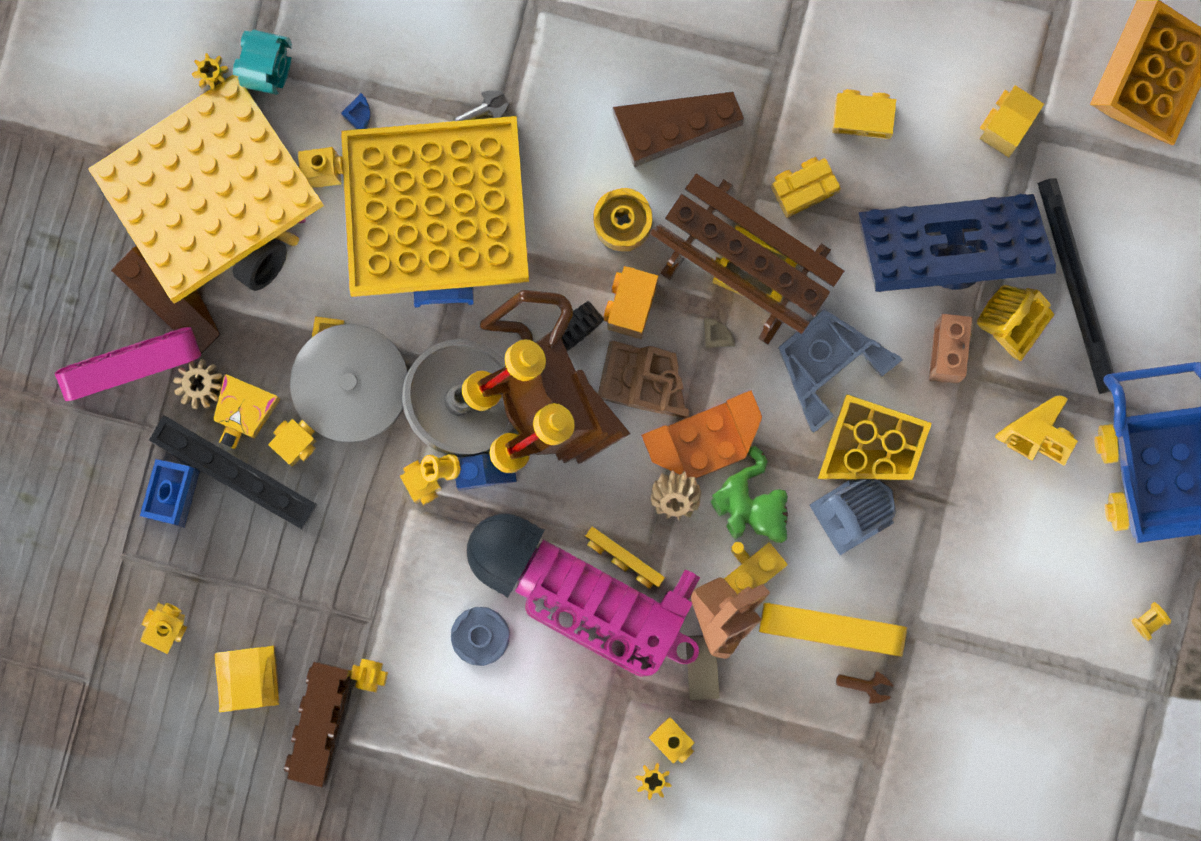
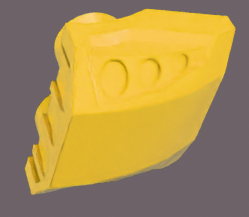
(247, 678)

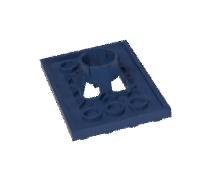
(908, 258)

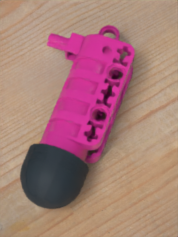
(506, 552)

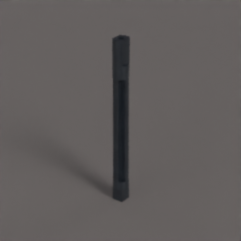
(1076, 282)

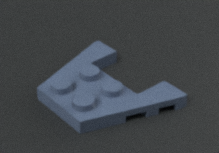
(821, 354)

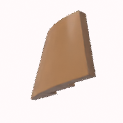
(643, 379)

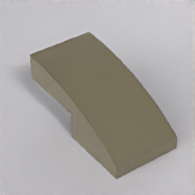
(702, 672)

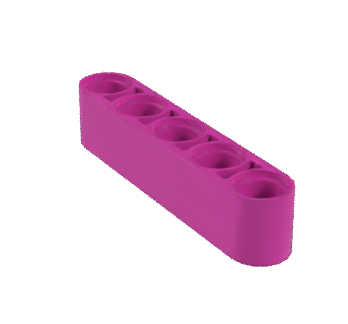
(127, 364)

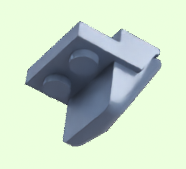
(855, 512)

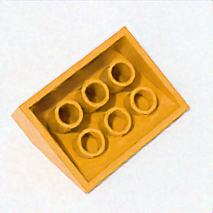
(1153, 72)

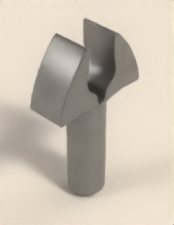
(484, 109)

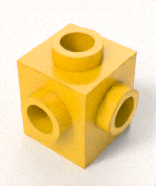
(162, 636)

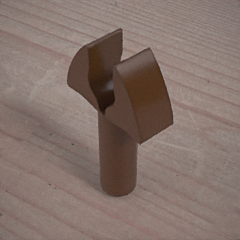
(865, 685)

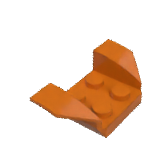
(706, 439)

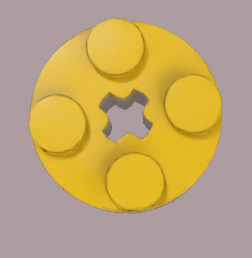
(616, 204)

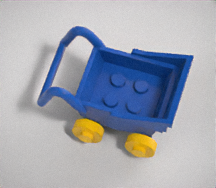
(1156, 461)

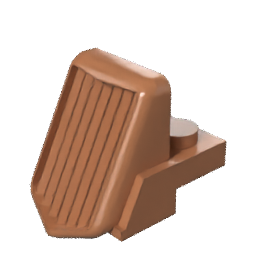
(725, 615)

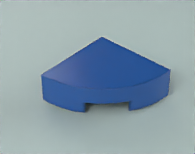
(358, 112)

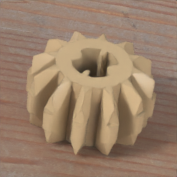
(188, 386)
(675, 495)

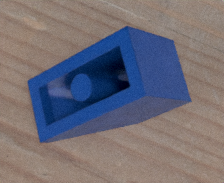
(480, 472)

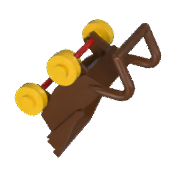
(541, 394)

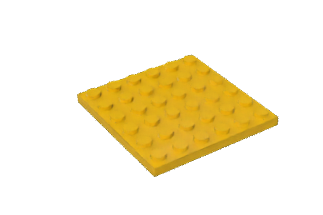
(205, 188)
(434, 206)

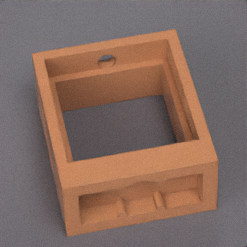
(947, 355)

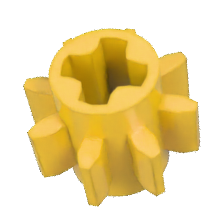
(203, 69)
(369, 675)
(658, 788)

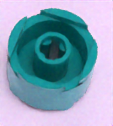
(263, 61)

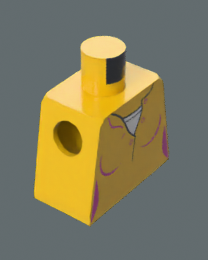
(242, 410)

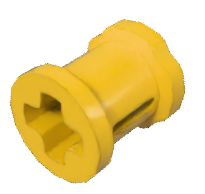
(440, 467)
(1160, 618)

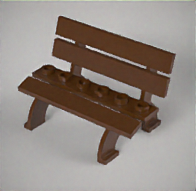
(748, 254)

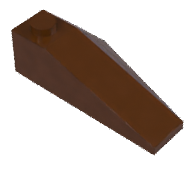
(187, 312)

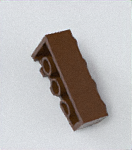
(673, 124)
(319, 724)

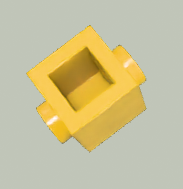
(321, 166)
(293, 441)
(417, 486)
(671, 729)

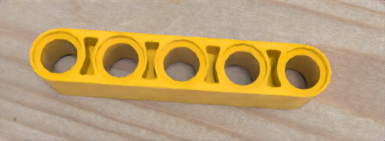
(833, 629)

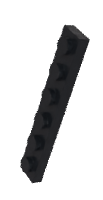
(232, 472)

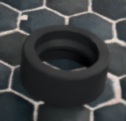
(261, 265)

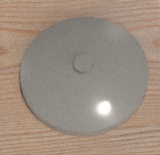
(348, 383)
(436, 403)

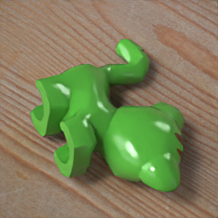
(764, 514)

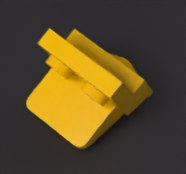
(1016, 318)
(1036, 433)

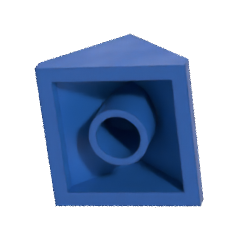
(170, 493)

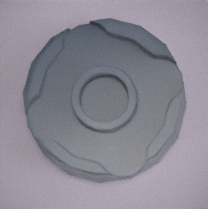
(480, 636)

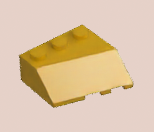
(873, 443)

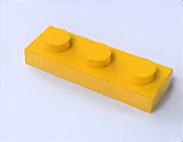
(623, 558)

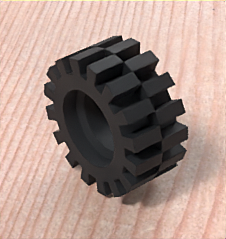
(583, 322)

